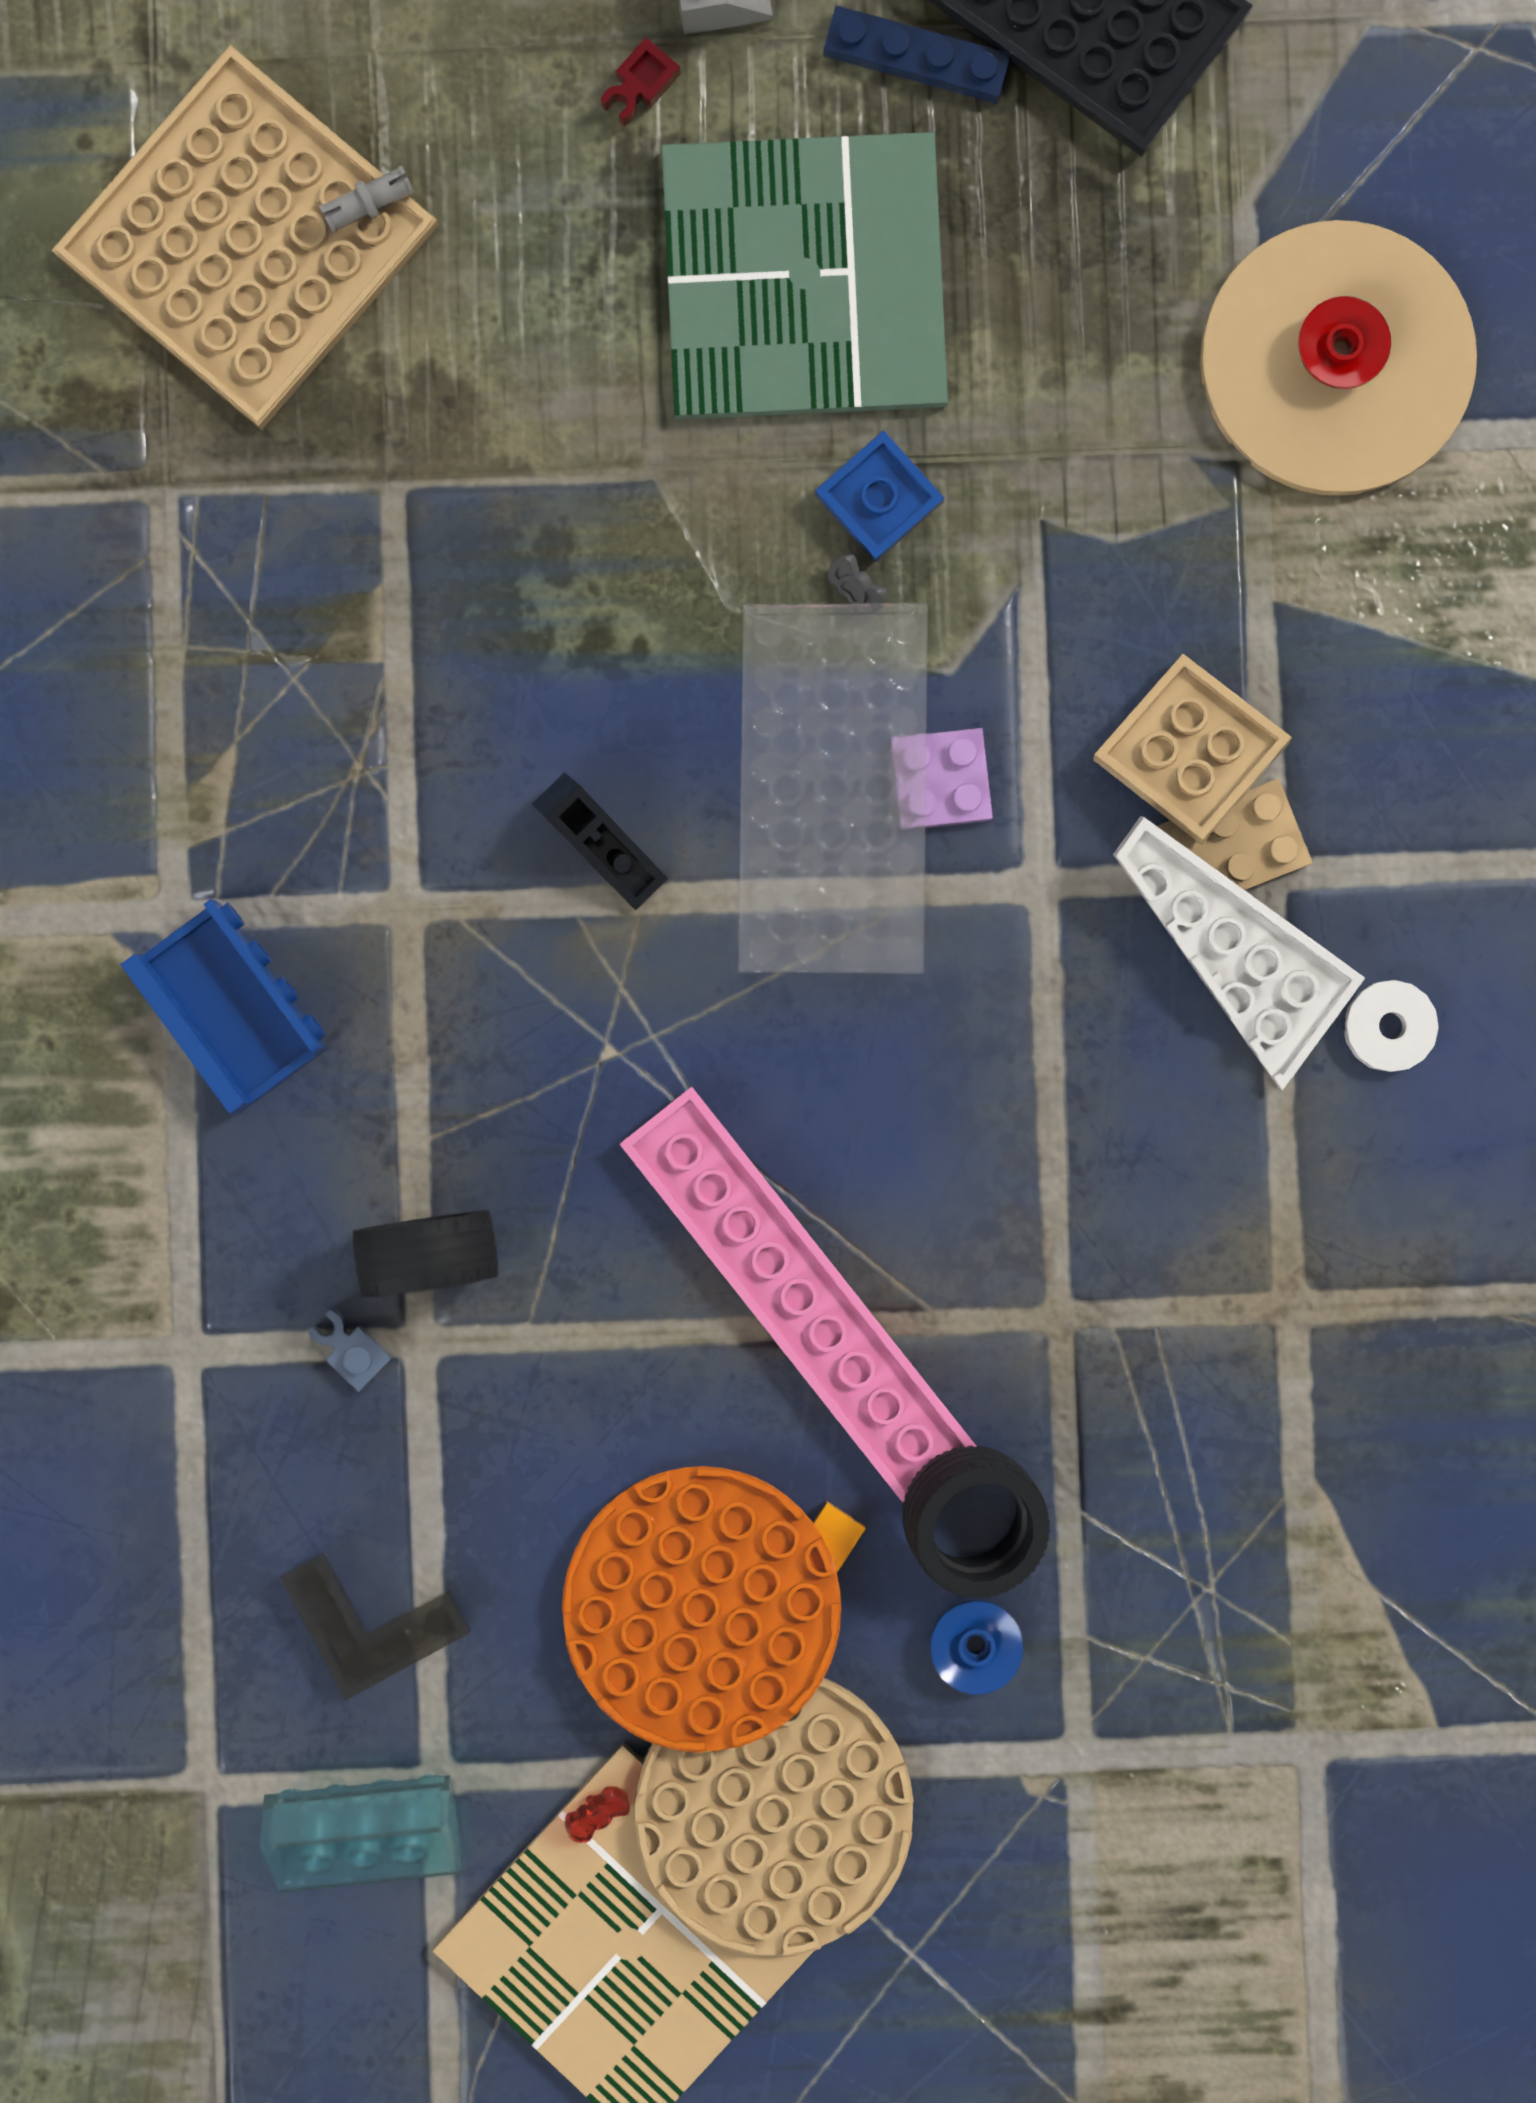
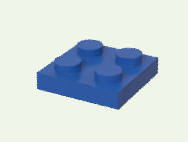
(879, 496)

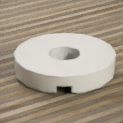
(1417, 1020)

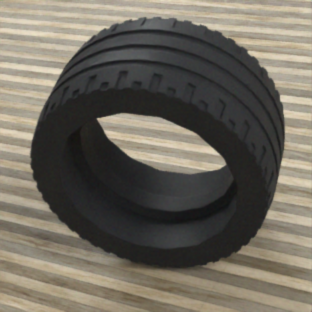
(425, 1254)
(999, 1567)

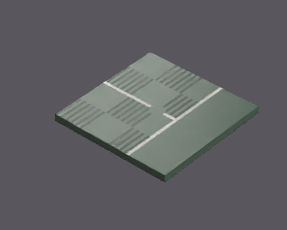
(804, 276)

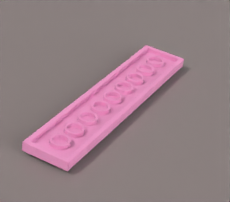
(794, 1290)

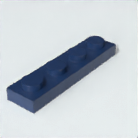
(916, 54)

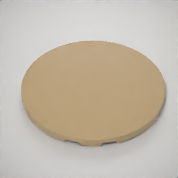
(1320, 434)
(781, 1835)

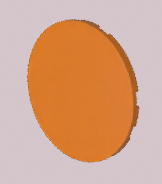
(701, 1609)

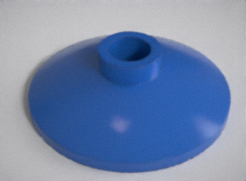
(983, 1669)

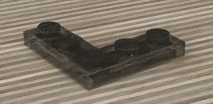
(351, 1653)

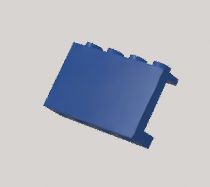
(226, 1007)

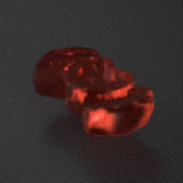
(596, 1813)

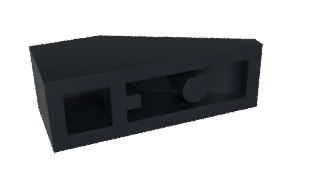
(599, 840)

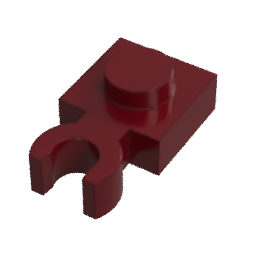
(643, 77)

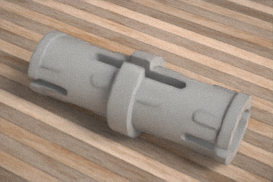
(367, 199)

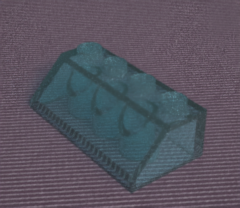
(362, 1833)

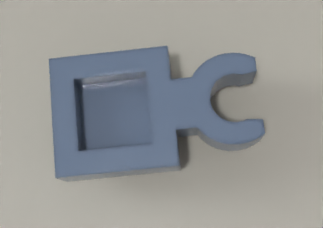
(356, 1354)

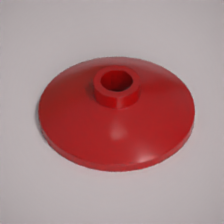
(1355, 324)

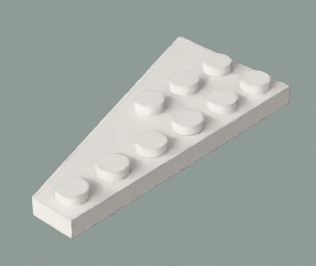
(1256, 964)

